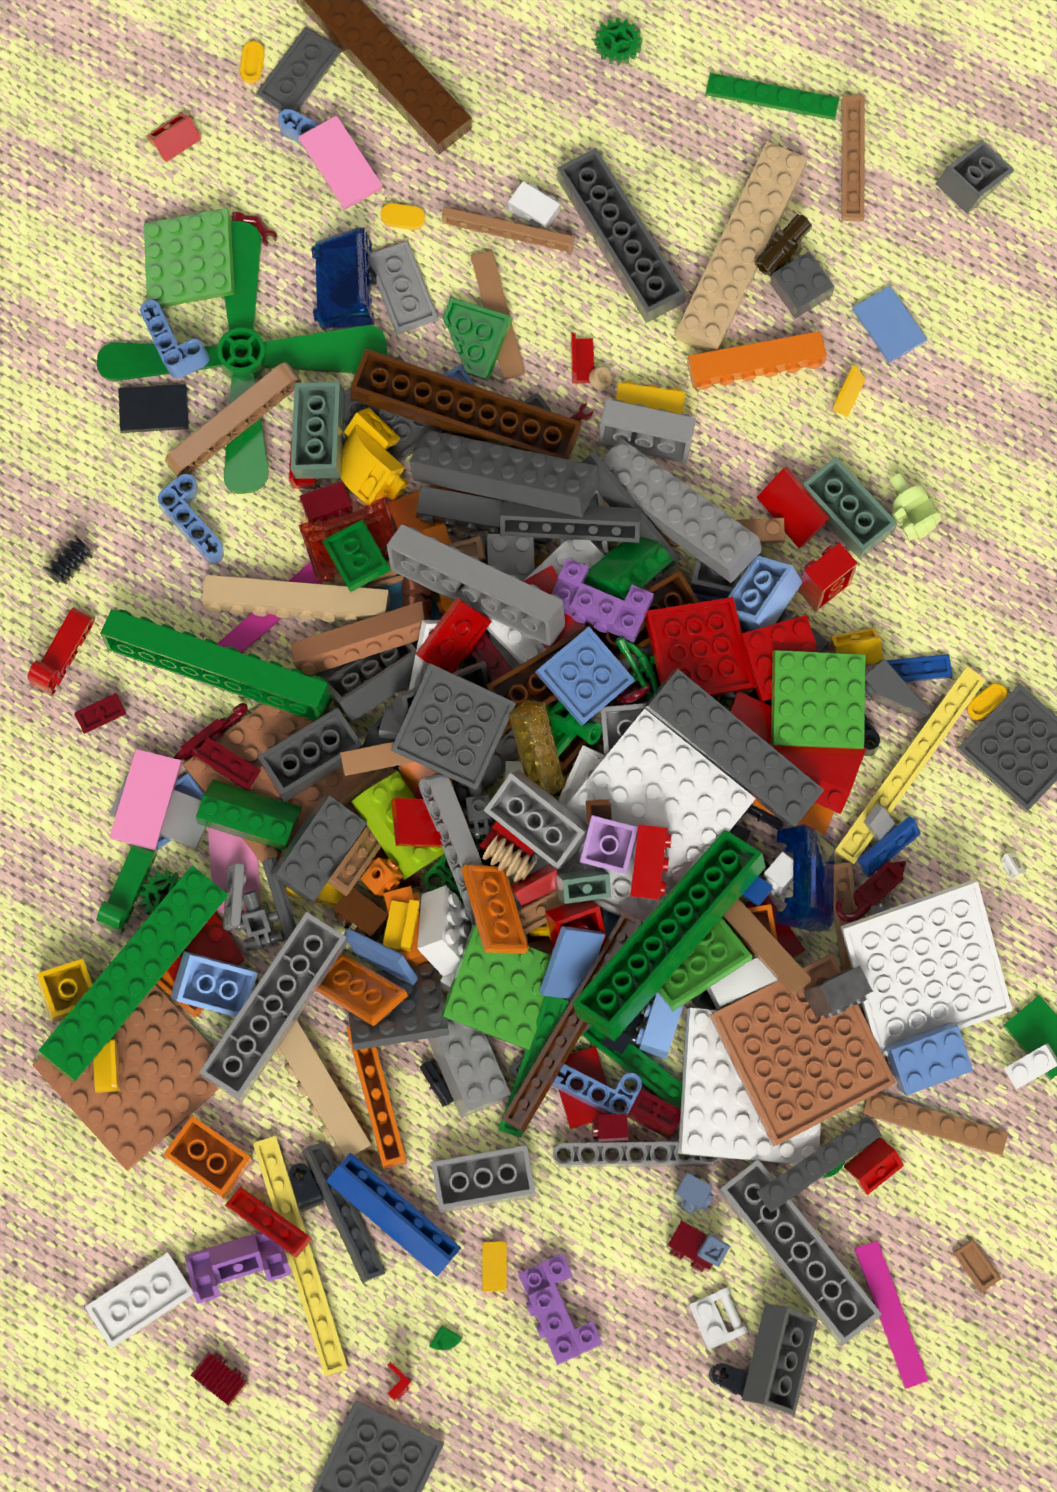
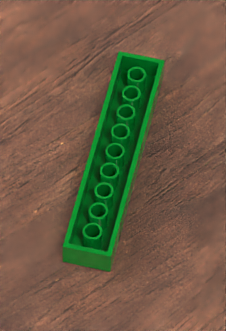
(216, 665)
(669, 935)
(132, 974)

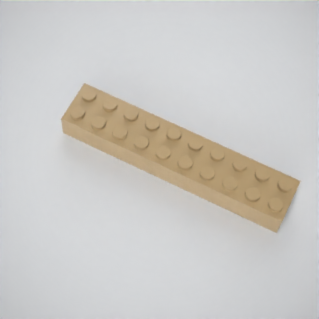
(742, 242)

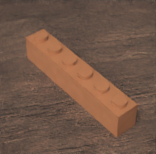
(359, 639)

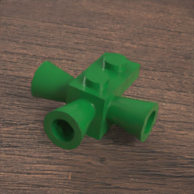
(566, 727)

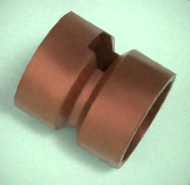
(415, 593)

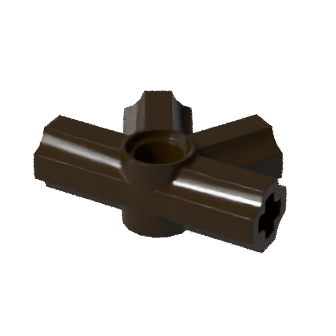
(783, 245)

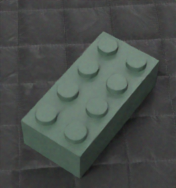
(317, 430)
(851, 508)

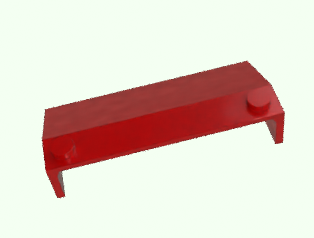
(828, 767)

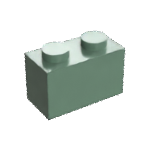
(583, 885)

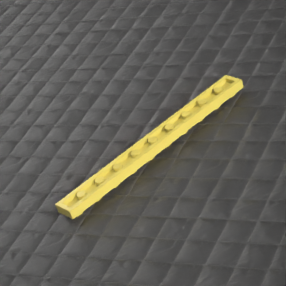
(912, 761)
(304, 1266)

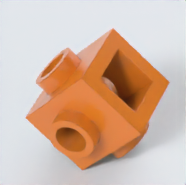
(382, 876)

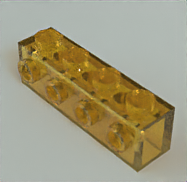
(537, 746)

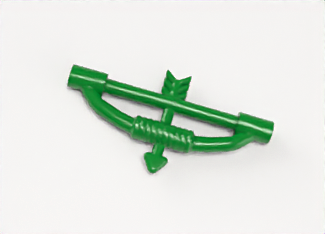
(646, 665)

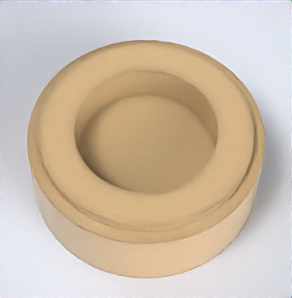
(600, 378)

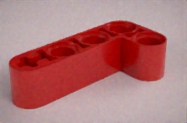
(61, 652)

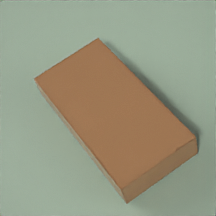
(976, 1266)

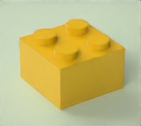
(63, 988)

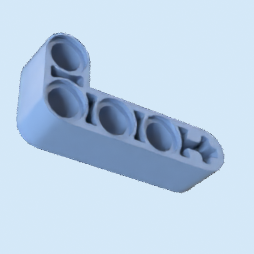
(297, 122)
(177, 358)
(194, 523)
(591, 1085)

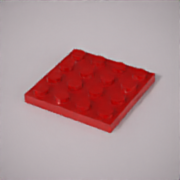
(702, 644)

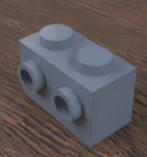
(693, 1194)

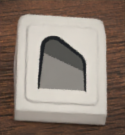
(1012, 865)

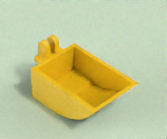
(370, 469)

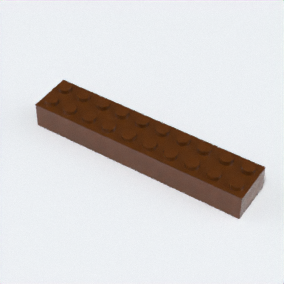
(391, 70)
(461, 407)
(525, 684)

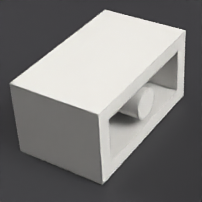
(534, 206)
(779, 874)
(1031, 1066)

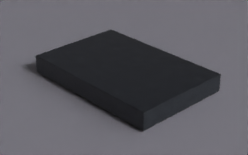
(153, 408)

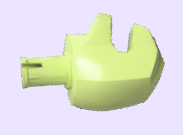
(913, 509)

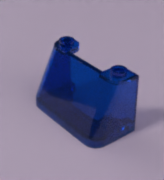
(343, 279)
(813, 879)

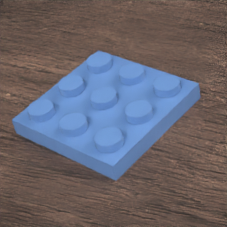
(585, 676)

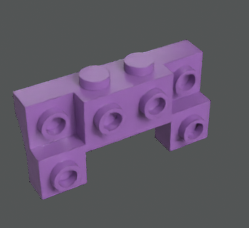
(600, 608)
(232, 1261)
(551, 1313)

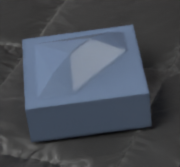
(713, 1250)

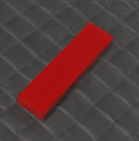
(268, 1222)

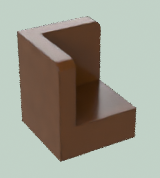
(598, 808)

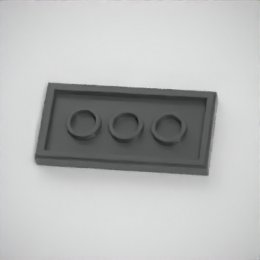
(299, 71)

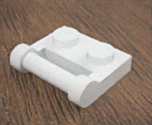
(710, 1321)

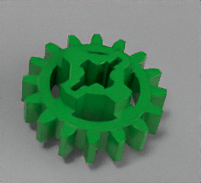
(622, 50)
(156, 891)

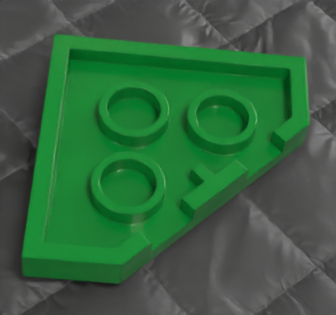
(476, 335)

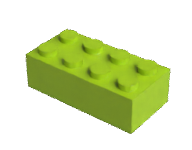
(376, 810)

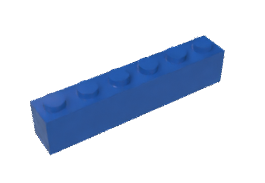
(393, 1214)

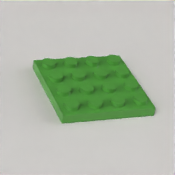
(189, 258)
(818, 699)
(708, 963)
(498, 992)

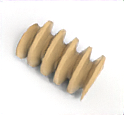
(509, 859)

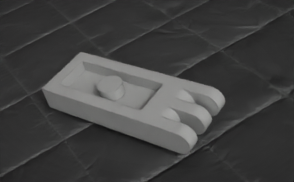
(234, 902)

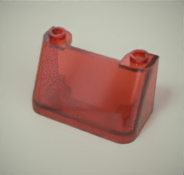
(377, 519)

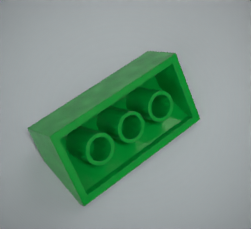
(627, 566)
(248, 815)

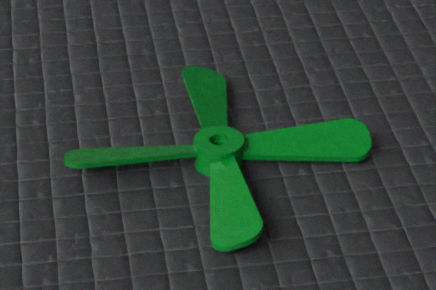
(324, 352)

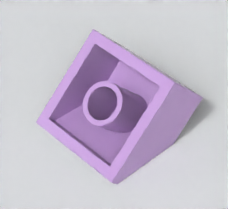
(609, 844)

